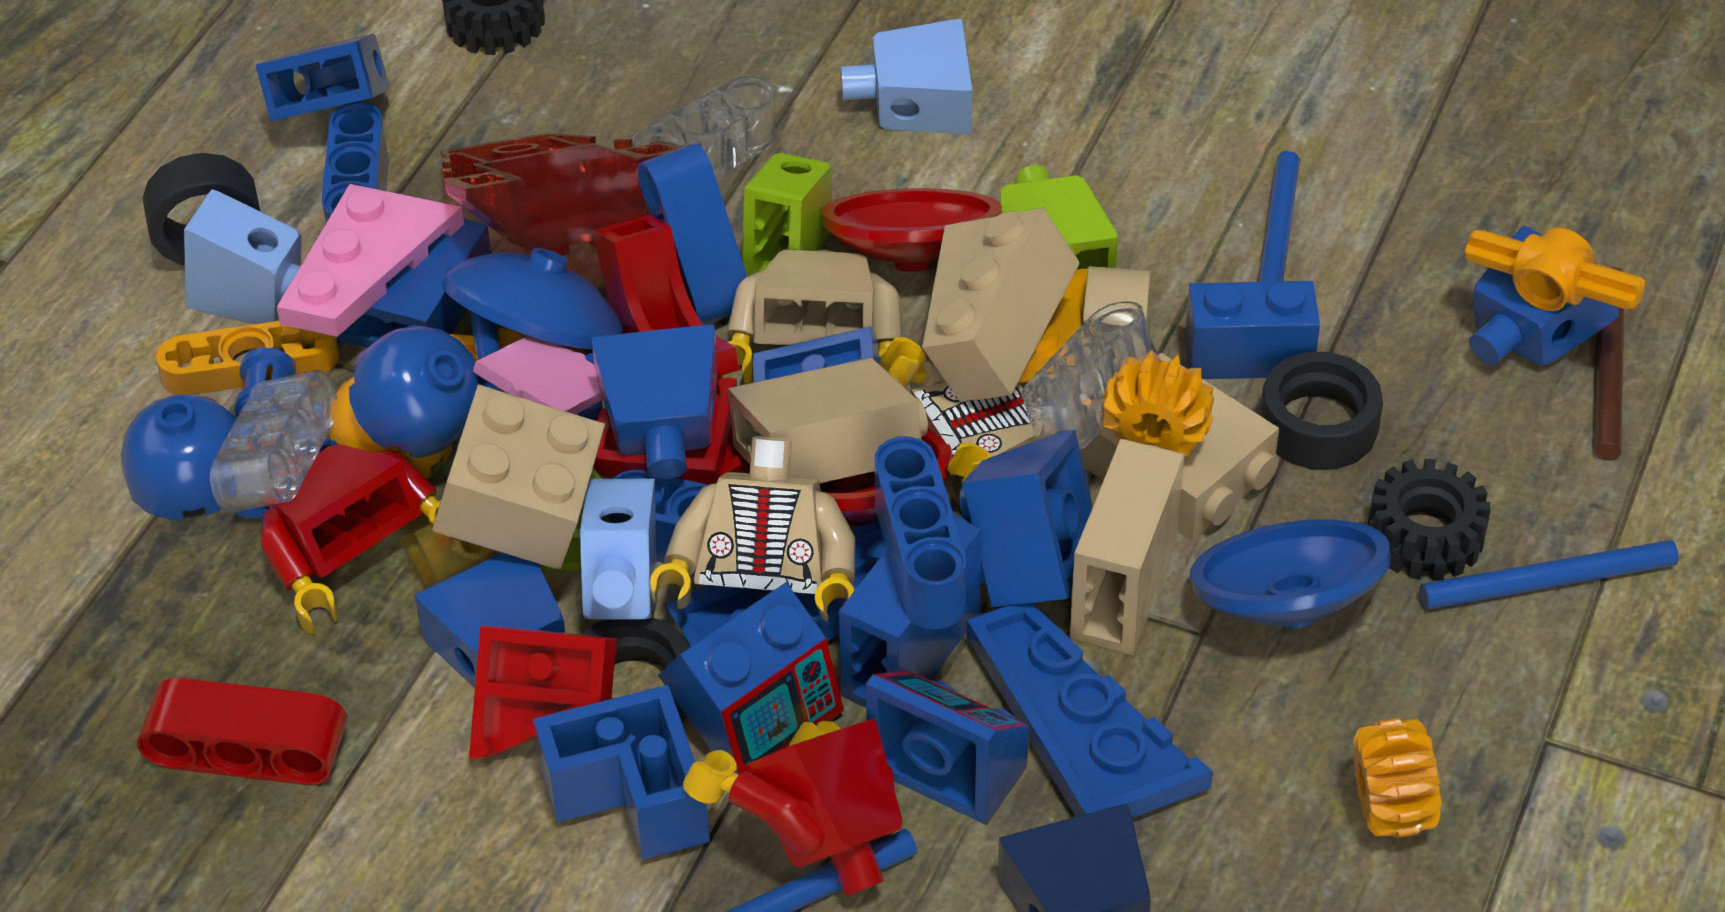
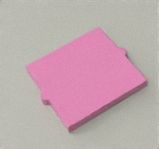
(542, 374)

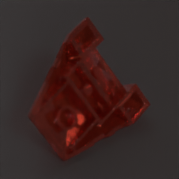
(549, 186)

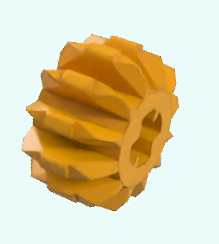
(1158, 404)
(1397, 777)

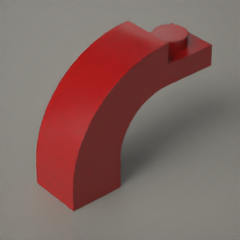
(646, 281)

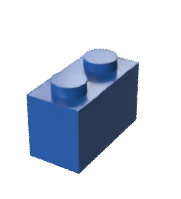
(1249, 326)

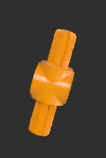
(1555, 269)

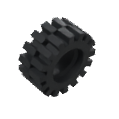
(493, 26)
(1434, 493)

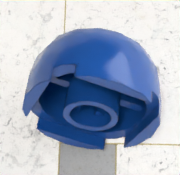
(414, 390)
(171, 454)

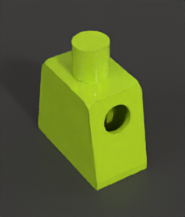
(781, 202)
(1072, 210)

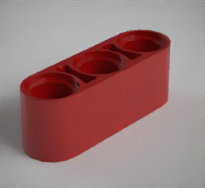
(242, 731)

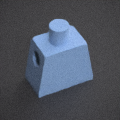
(917, 79)
(238, 260)
(618, 556)

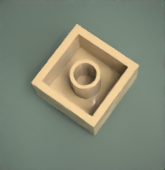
(519, 477)

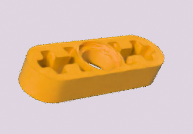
(202, 347)

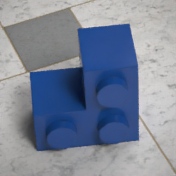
(629, 756)

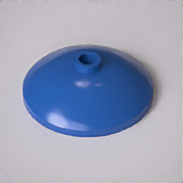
(533, 296)
(1291, 571)

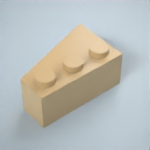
(994, 299)

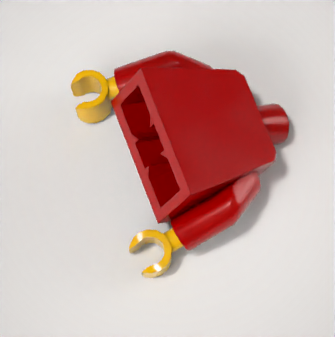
(338, 513)
(817, 795)

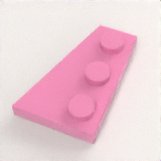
(359, 252)

